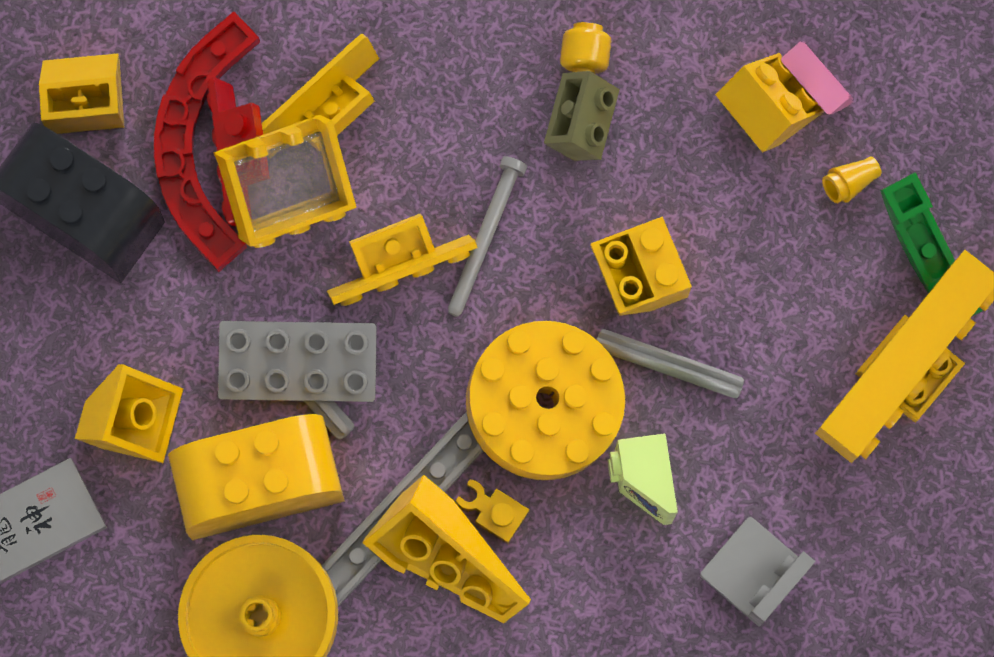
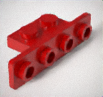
(231, 126)

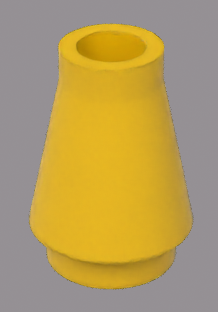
(848, 180)

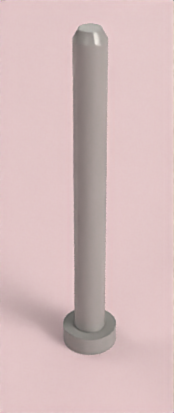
(511, 169)

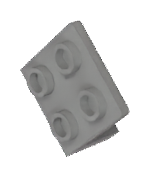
(755, 571)

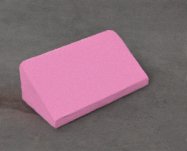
(816, 79)

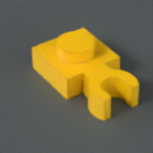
(497, 514)

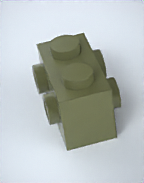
(581, 116)

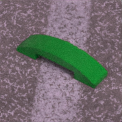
(918, 230)

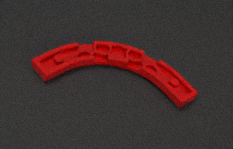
(176, 133)

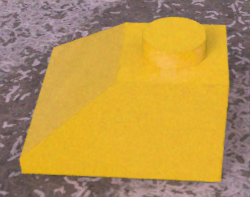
(130, 414)

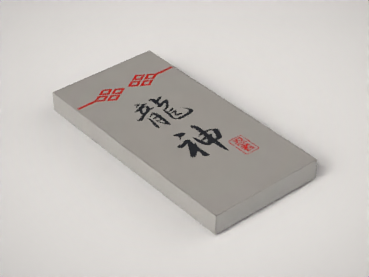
(45, 518)

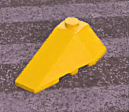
(438, 542)

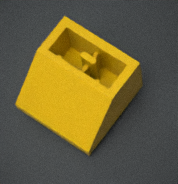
(81, 94)
(768, 102)
(642, 268)

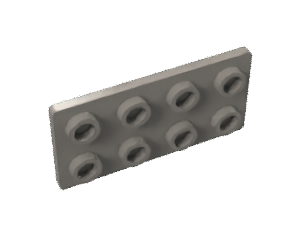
(297, 361)

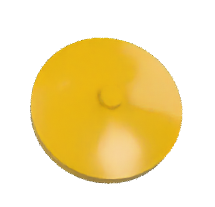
(258, 602)

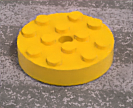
(536, 439)

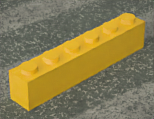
(908, 357)

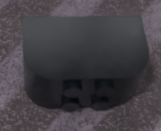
(78, 201)

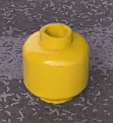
(585, 48)

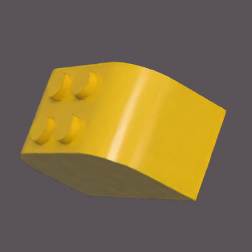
(255, 475)

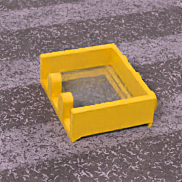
(286, 181)

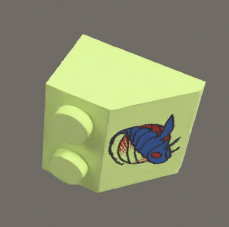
(645, 475)

